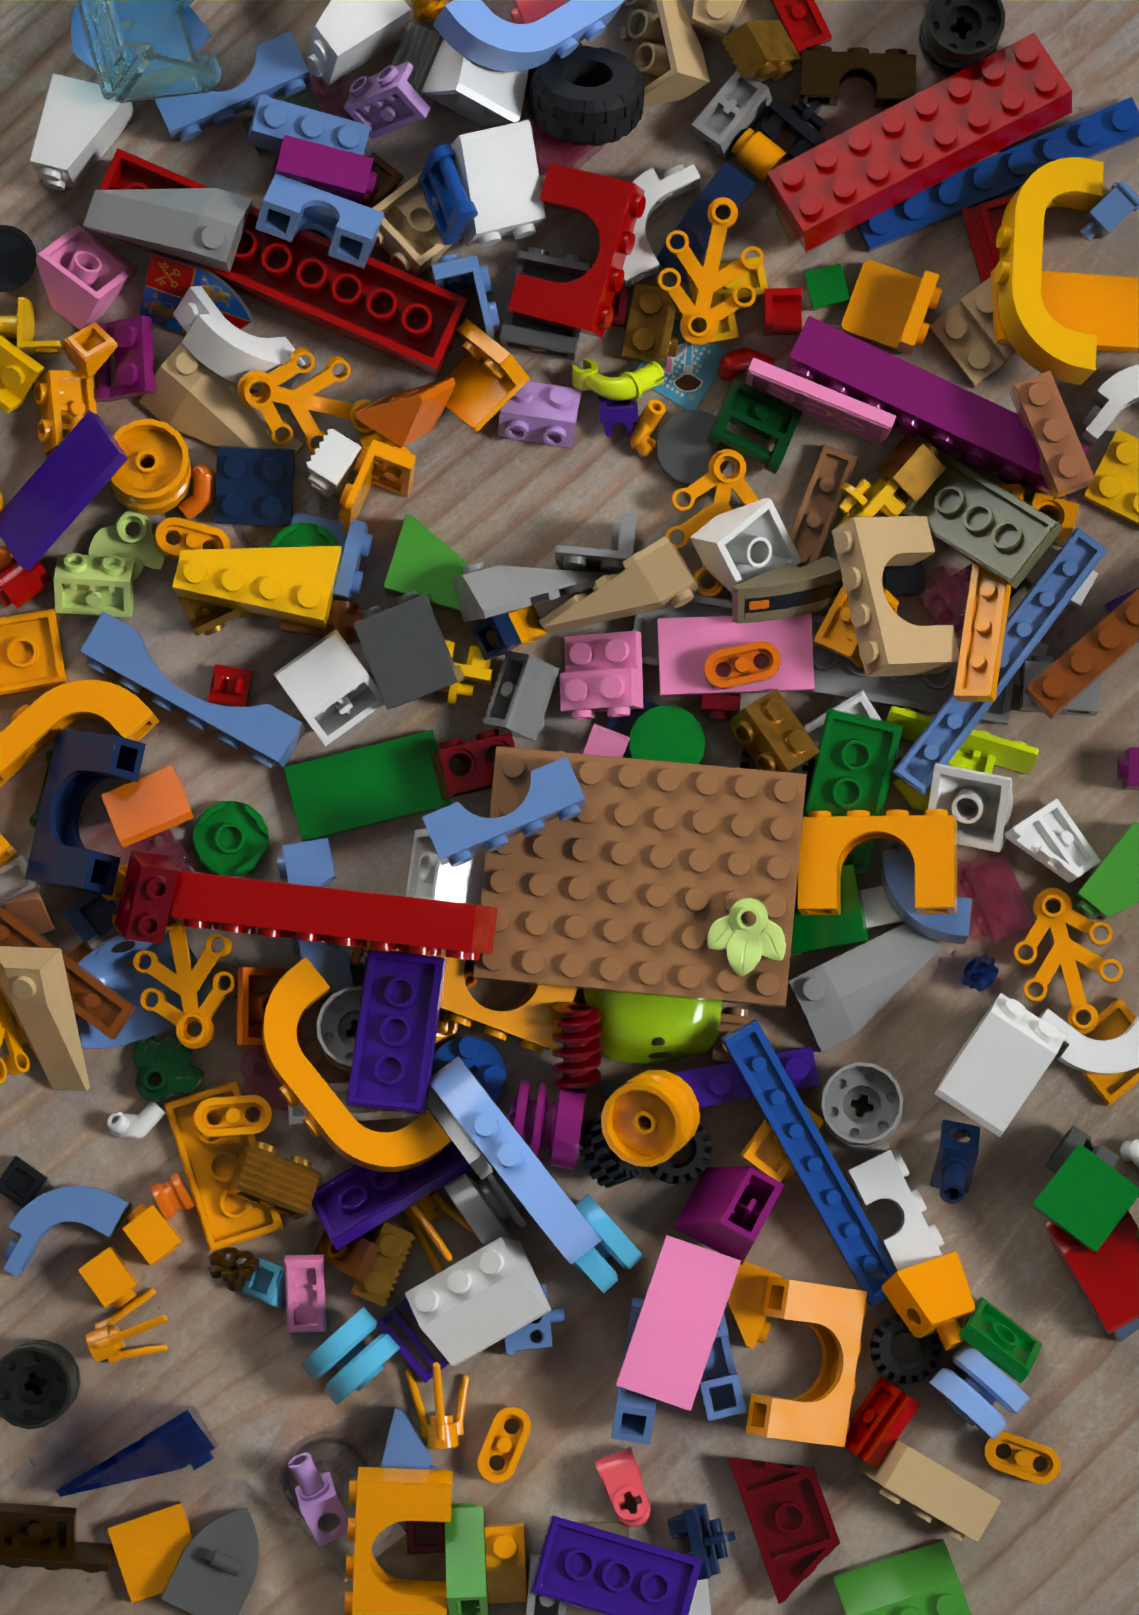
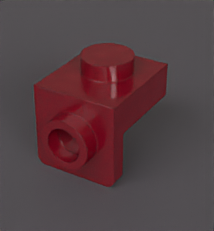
(720, 706)

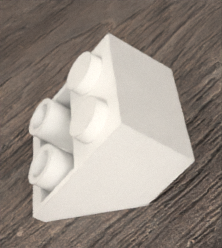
(330, 687)

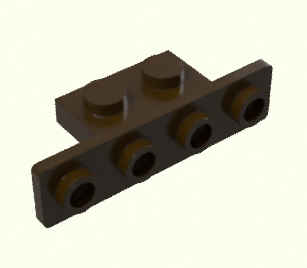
(48, 1540)

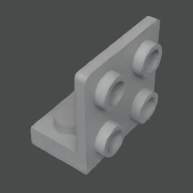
(609, 561)

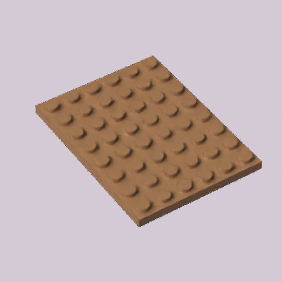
(642, 877)

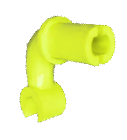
(626, 386)

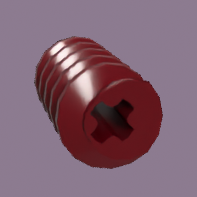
(579, 1045)

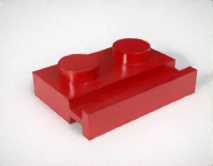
(982, 228)
(879, 1422)

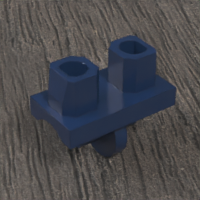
(705, 1537)

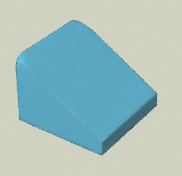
(267, 1284)

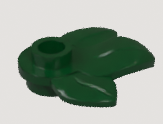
(170, 1062)

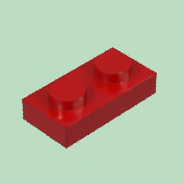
(802, 23)

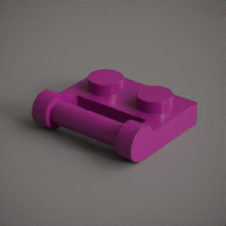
(132, 360)

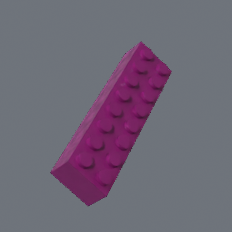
(922, 403)

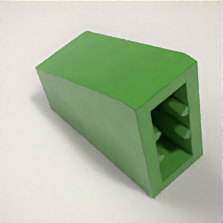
(424, 565)
(1115, 879)
(466, 1561)

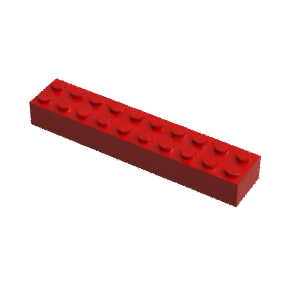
(365, 304)

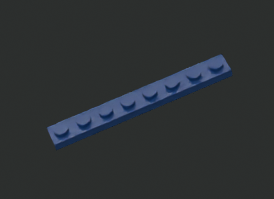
(1003, 173)
(810, 1159)

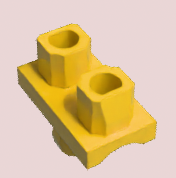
(868, 500)
(475, 671)

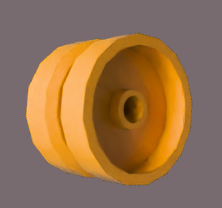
(156, 467)
(650, 1118)

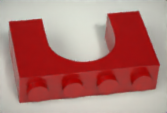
(587, 301)

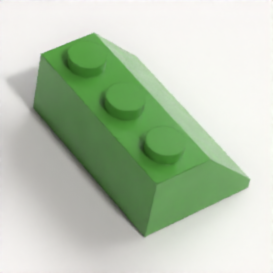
(904, 1584)

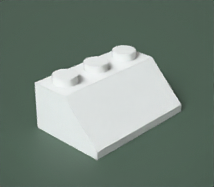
(478, 1300)

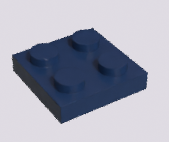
(254, 485)

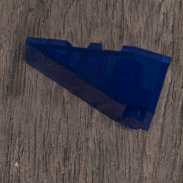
(163, 1450)

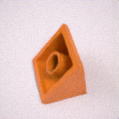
(409, 412)
(148, 806)
(253, 995)

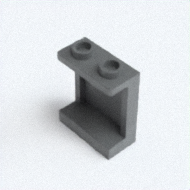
(537, 336)
(406, 650)

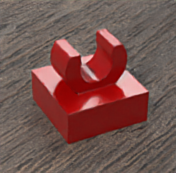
(230, 686)

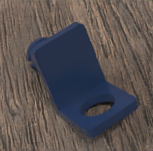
(955, 1161)

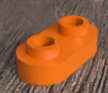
(741, 665)

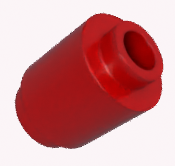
(21, 585)

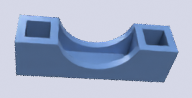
(276, 72)
(551, 795)
(313, 865)

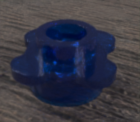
(980, 973)

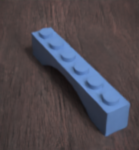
(260, 727)

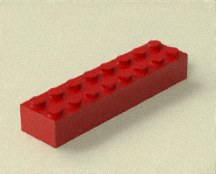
(920, 142)
(326, 912)

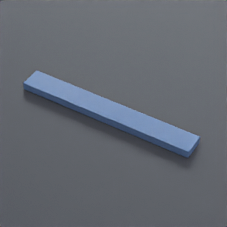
(1022, 634)

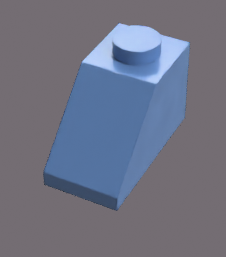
(405, 1445)

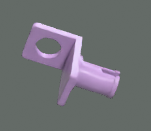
(317, 1497)

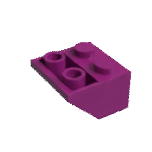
(729, 1209)

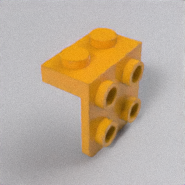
(891, 306)
(383, 466)

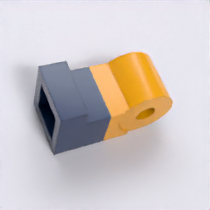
(511, 630)

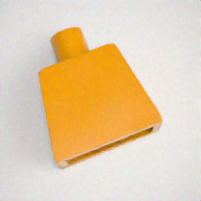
(932, 1298)

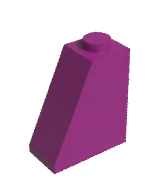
(326, 168)

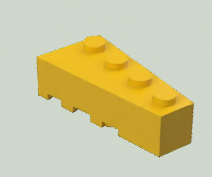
(266, 581)

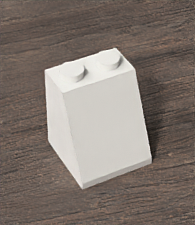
(353, 34)
(475, 91)
(75, 131)
(502, 181)
(445, 883)
(1000, 1064)

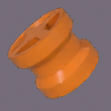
(172, 1196)

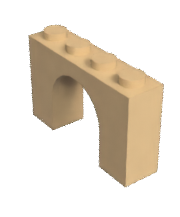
(884, 639)

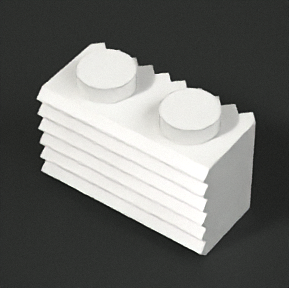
(333, 464)

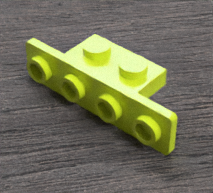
(978, 751)

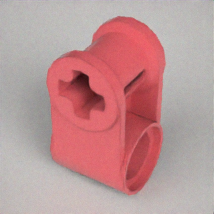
(623, 1482)

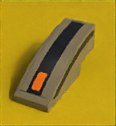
(787, 592)

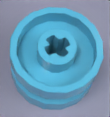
(613, 1243)
(351, 1357)

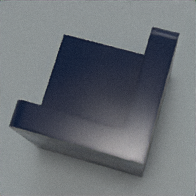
(91, 916)

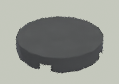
(684, 448)

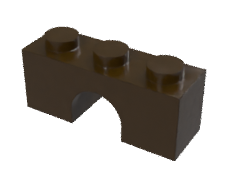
(824, 70)

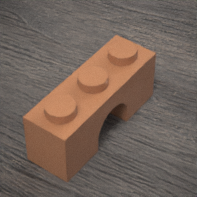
(1058, 445)

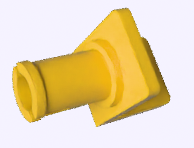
(23, 328)

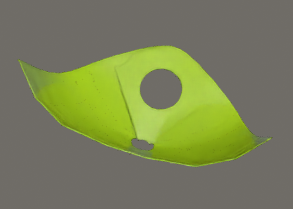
(635, 1019)

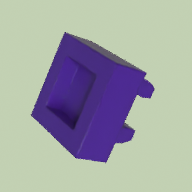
(617, 412)

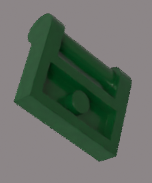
(759, 415)

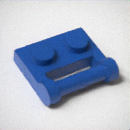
(446, 194)

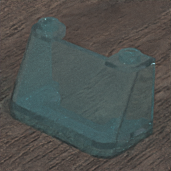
(145, 50)

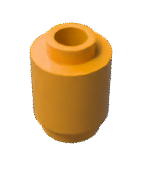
(758, 153)

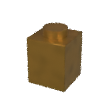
(912, 467)

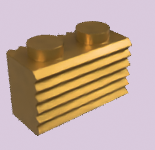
(762, 50)
(274, 1180)
(387, 1265)

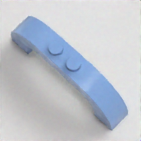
(519, 47)
(514, 1160)

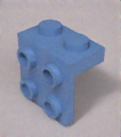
(462, 273)
(354, 546)

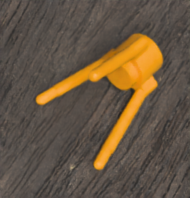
(422, 1216)
(107, 1340)
(442, 1430)

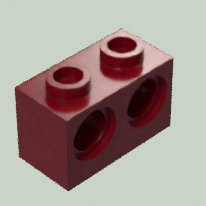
(473, 754)

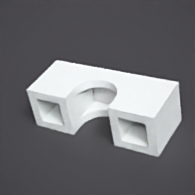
(884, 1179)

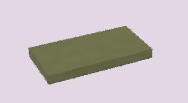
(984, 522)

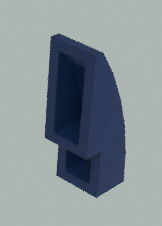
(726, 183)

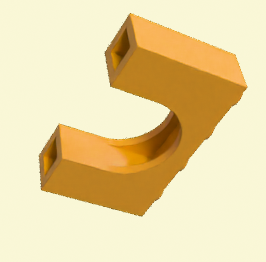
(830, 839)
(527, 1020)
(824, 1409)
(381, 1500)

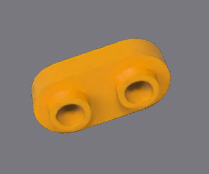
(190, 536)
(234, 1117)
(504, 1444)
(1021, 1457)

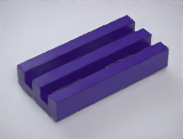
(395, 1315)

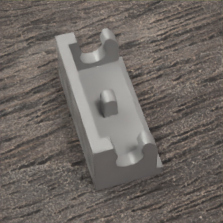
(731, 112)

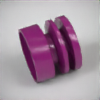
(550, 1123)

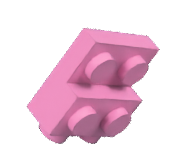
(602, 675)

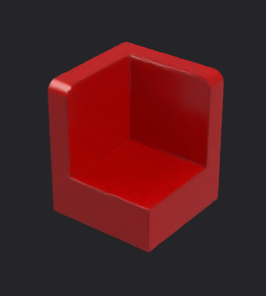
(782, 311)

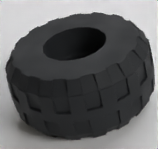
(587, 96)

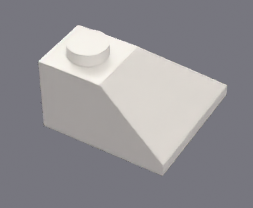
(744, 543)
(977, 801)

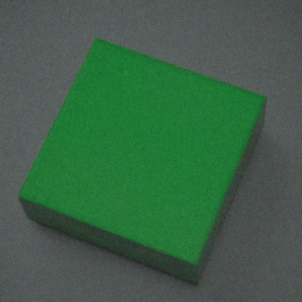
(826, 287)

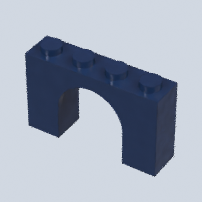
(76, 766)

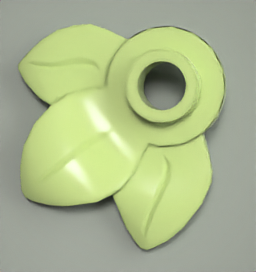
(116, 542)
(747, 942)

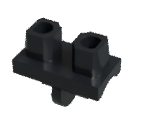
(782, 118)

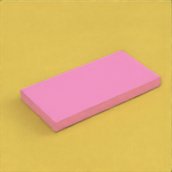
(821, 402)
(689, 641)
(678, 1323)

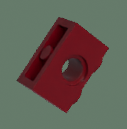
(146, 897)

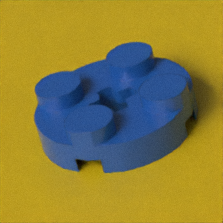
(479, 1053)

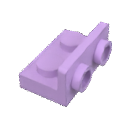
(386, 100)

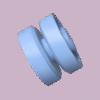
(978, 1391)

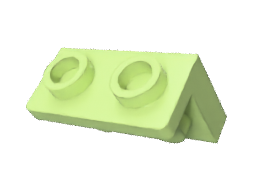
(94, 585)

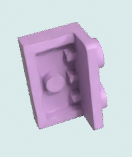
(541, 414)

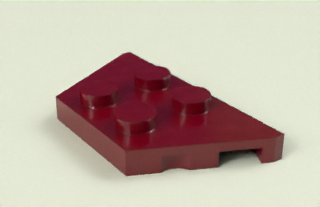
(786, 1519)

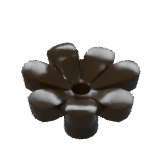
(233, 1267)

